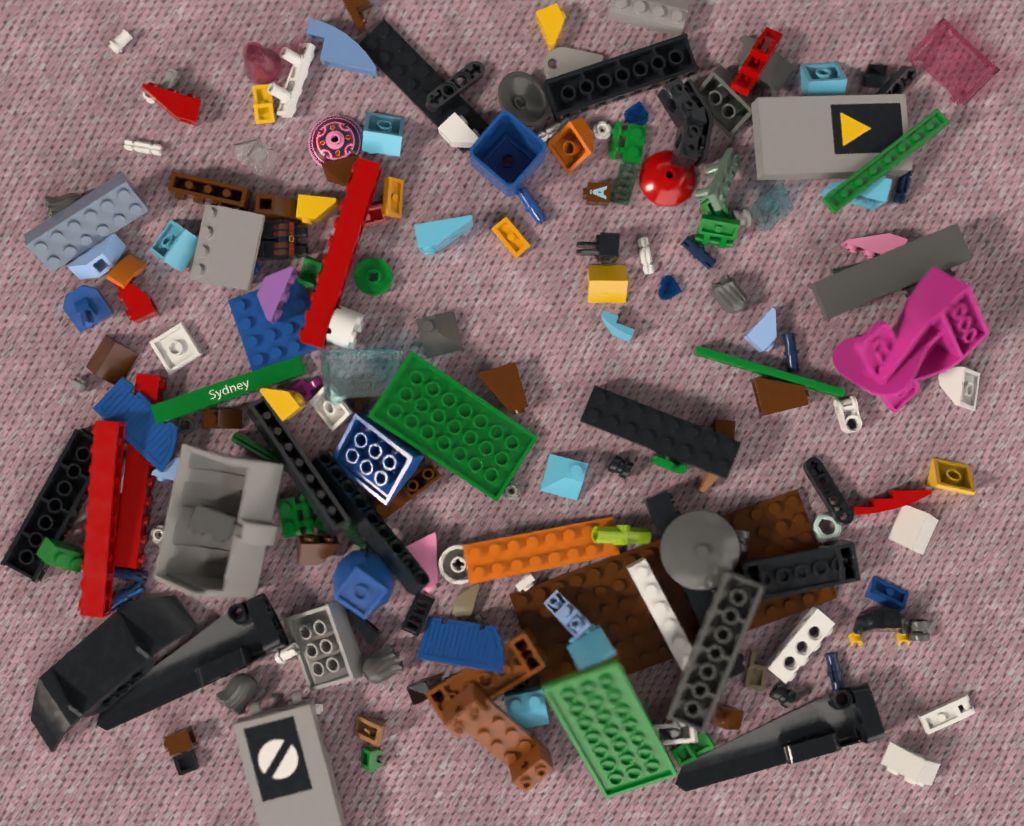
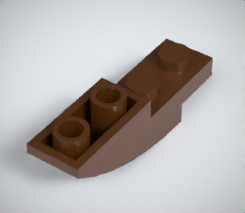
(416, 484)

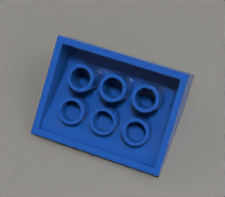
(376, 457)

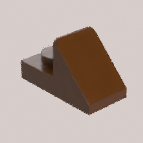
(355, 10)
(222, 419)

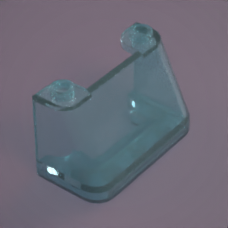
(358, 372)

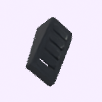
(365, 627)
(410, 629)

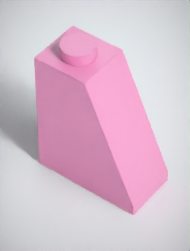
(426, 553)

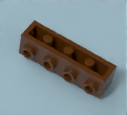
(209, 191)

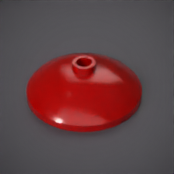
(664, 190)

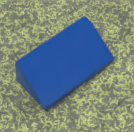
(886, 594)

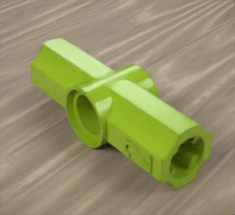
(621, 535)

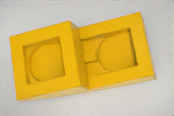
(263, 104)

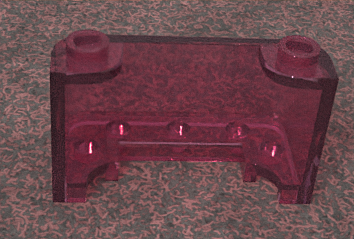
(953, 62)

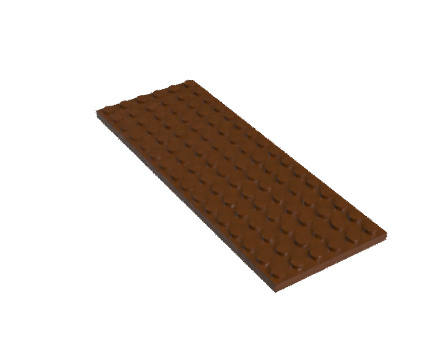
(610, 597)

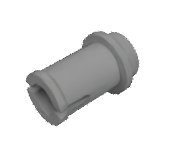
(170, 79)

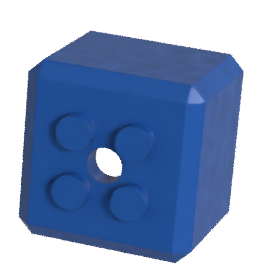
(507, 138)

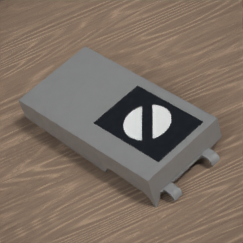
(288, 766)

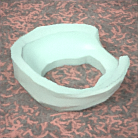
(819, 535)

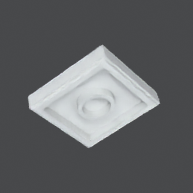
(176, 348)

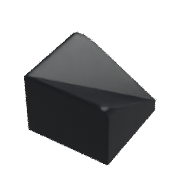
(875, 76)
(417, 691)

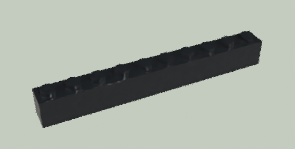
(662, 513)

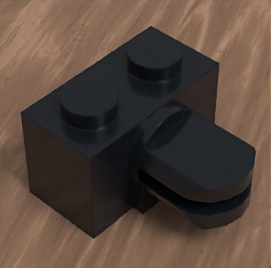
(604, 248)

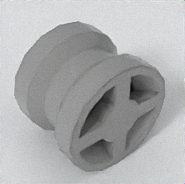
(743, 216)

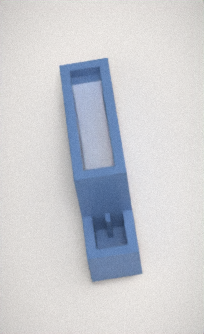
(340, 49)

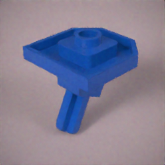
(86, 307)

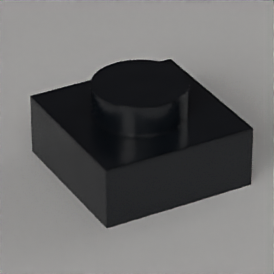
(186, 762)

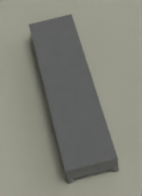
(890, 271)
(715, 650)

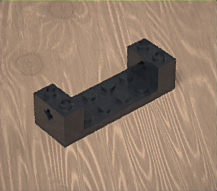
(803, 569)

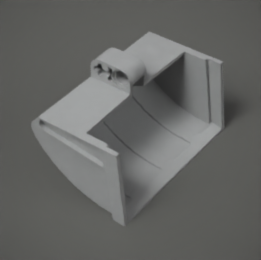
(232, 485)

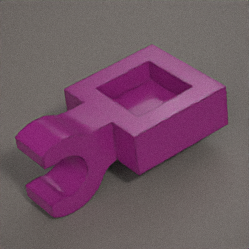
(305, 388)

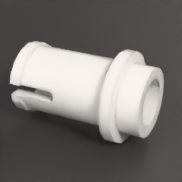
(120, 41)
(283, 655)

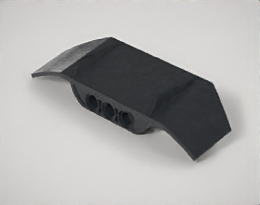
(106, 664)

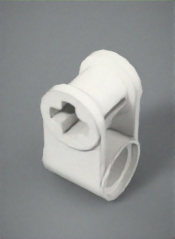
(849, 412)

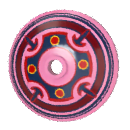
(348, 134)

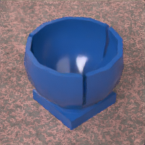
(362, 582)

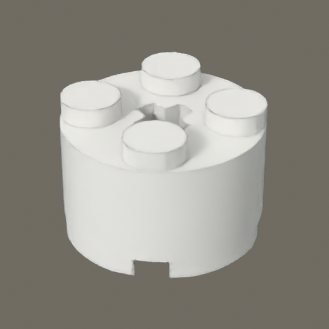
(344, 327)
(448, 569)

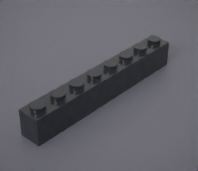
(298, 467)

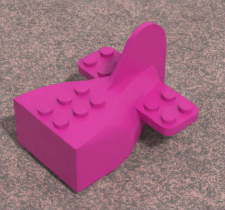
(929, 337)

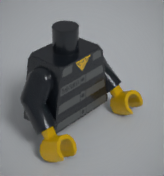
(880, 621)

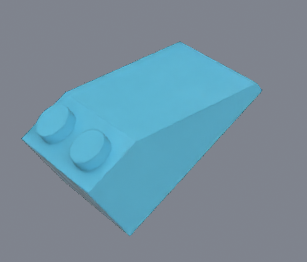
(871, 198)
(438, 234)
(590, 648)

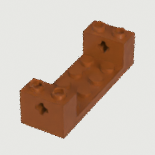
(521, 661)
(500, 734)

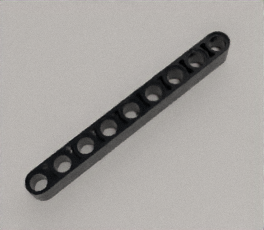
(371, 524)

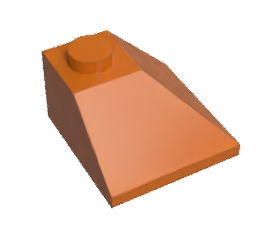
(572, 144)

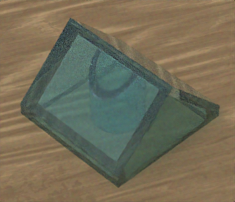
(771, 207)

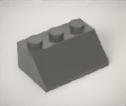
(727, 106)

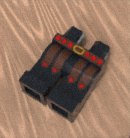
(280, 241)

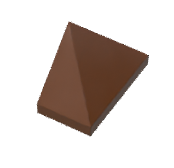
(339, 170)

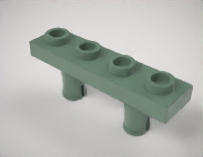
(724, 175)

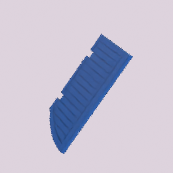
(151, 440)
(462, 644)

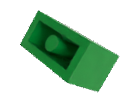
(61, 554)

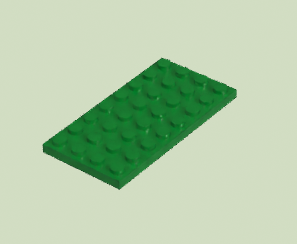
(452, 426)
(610, 728)

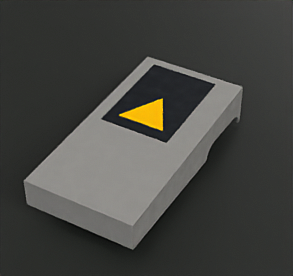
(825, 134)

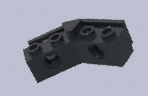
(692, 121)

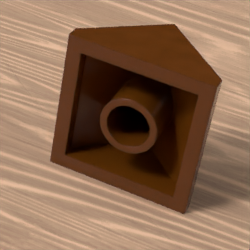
(111, 360)

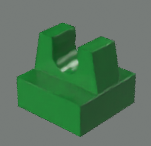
(369, 758)

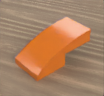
(125, 270)

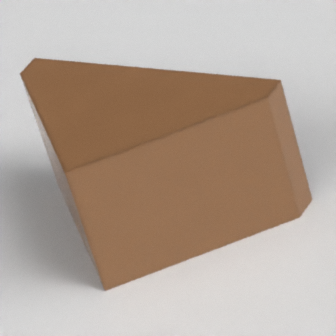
(369, 729)

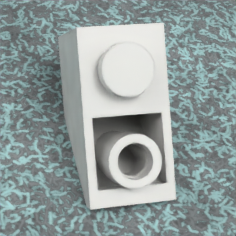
(457, 132)

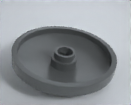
(698, 549)

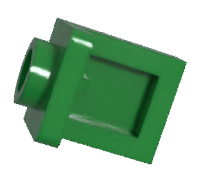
(309, 272)

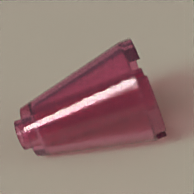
(261, 63)

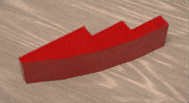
(756, 61)
(894, 500)

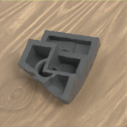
(775, 72)

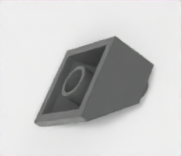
(439, 334)

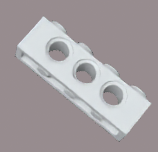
(800, 633)

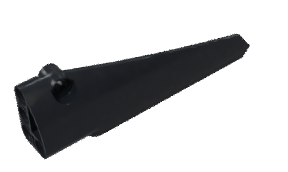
(206, 658)
(792, 738)

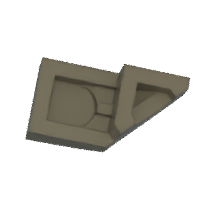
(465, 601)
(755, 673)

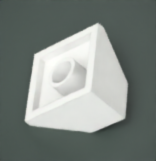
(961, 386)

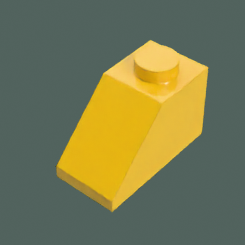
(551, 23)
(314, 208)
(283, 401)

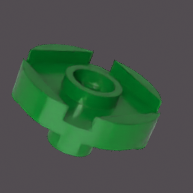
(384, 276)

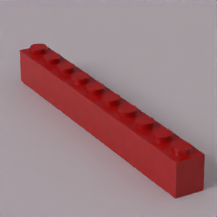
(341, 252)
(136, 489)
(102, 517)

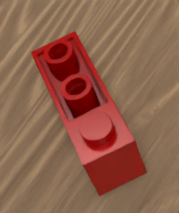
(181, 107)
(138, 302)

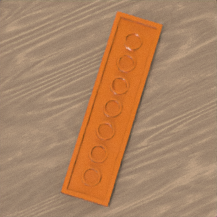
(536, 551)

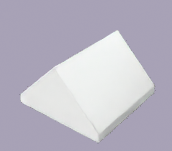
(332, 414)
(913, 529)

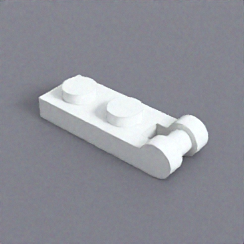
(946, 714)

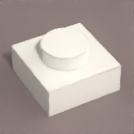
(525, 582)

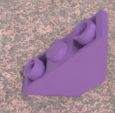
(275, 292)

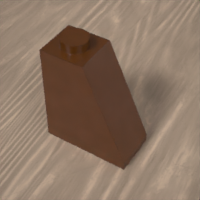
(506, 386)
(778, 396)

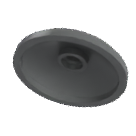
(523, 98)

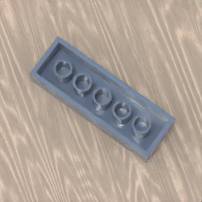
(86, 222)

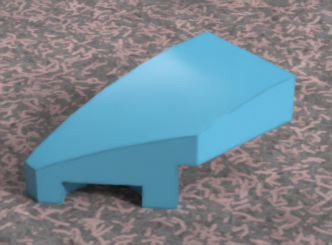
(618, 330)

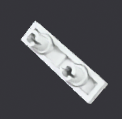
(298, 73)

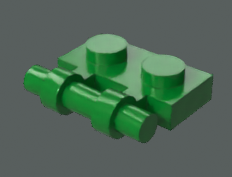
(633, 144)
(717, 227)
(664, 462)
(291, 516)

